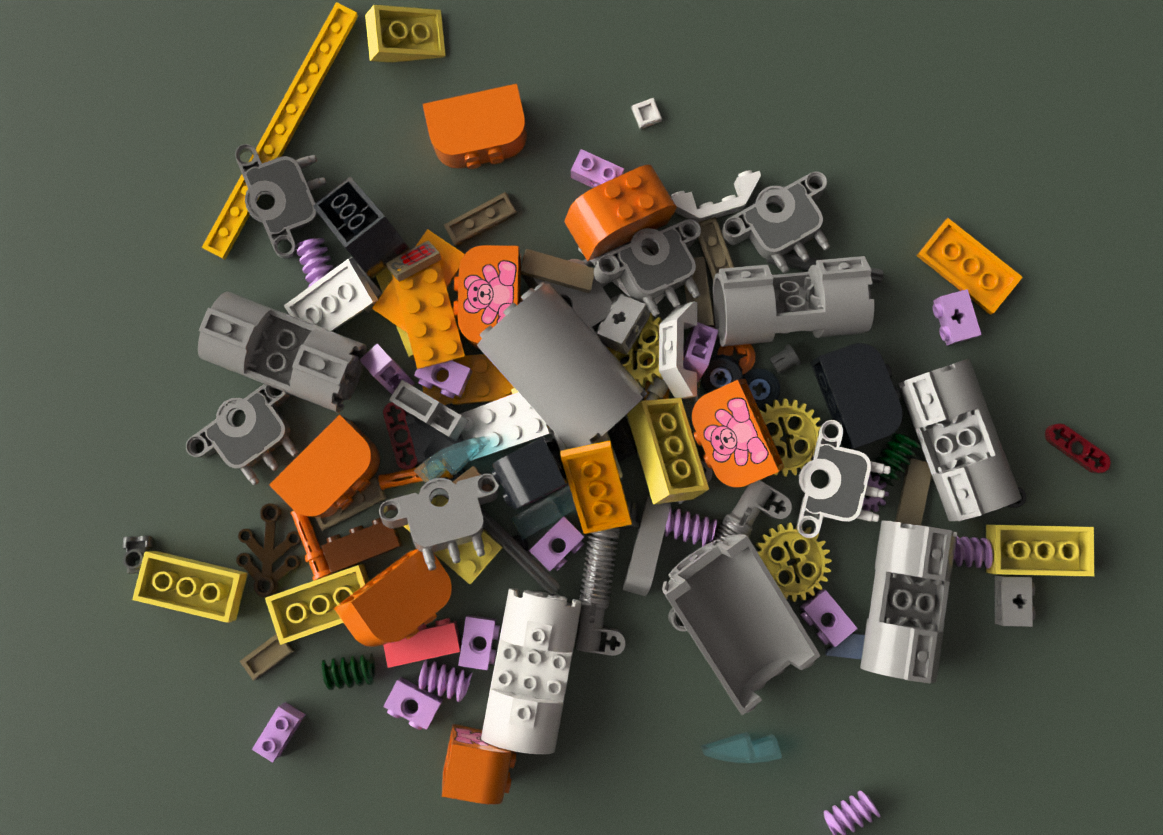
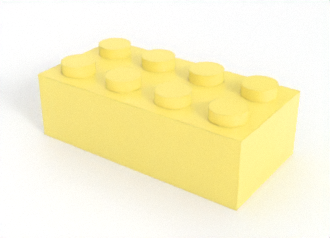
(667, 450)
(1041, 550)
(470, 565)
(190, 586)
(311, 605)

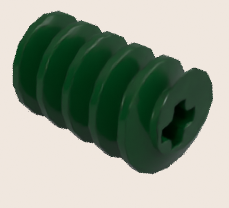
(896, 456)
(348, 673)

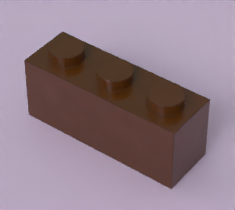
(360, 545)

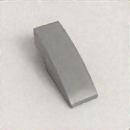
(429, 410)

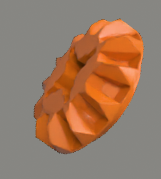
(746, 362)

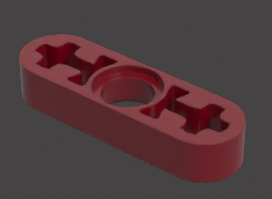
(1095, 452)
(399, 454)

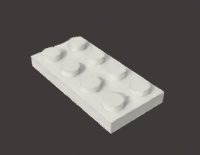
(334, 297)
(505, 423)

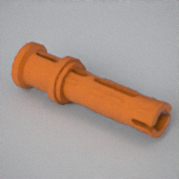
(388, 480)
(315, 554)

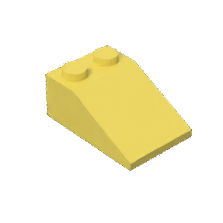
(404, 33)

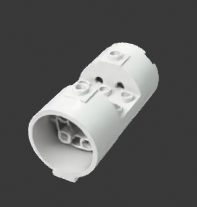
(531, 672)

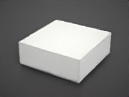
(646, 113)

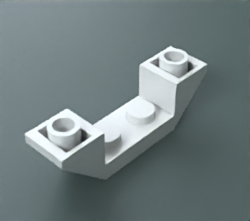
(744, 186)
(671, 339)

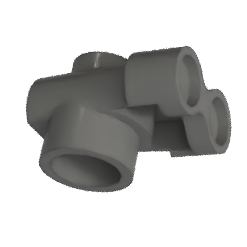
(135, 549)

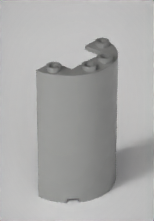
(560, 367)
(738, 617)

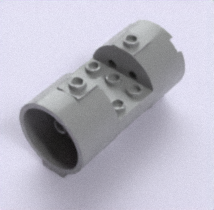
(825, 300)
(281, 351)
(960, 441)
(908, 601)

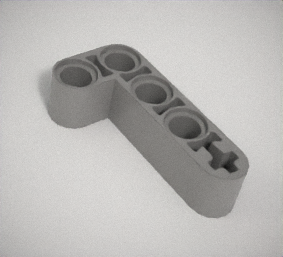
(646, 548)

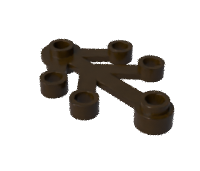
(268, 554)

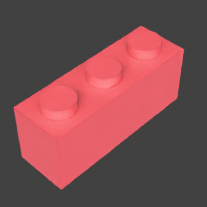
(426, 644)

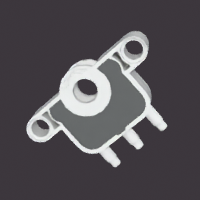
(847, 483)

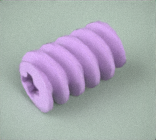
(313, 259)
(690, 527)
(973, 550)
(444, 681)
(850, 814)

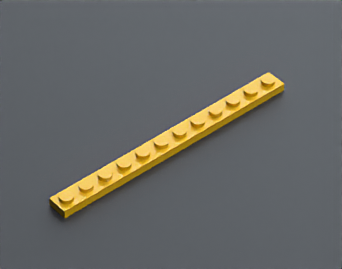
(284, 123)

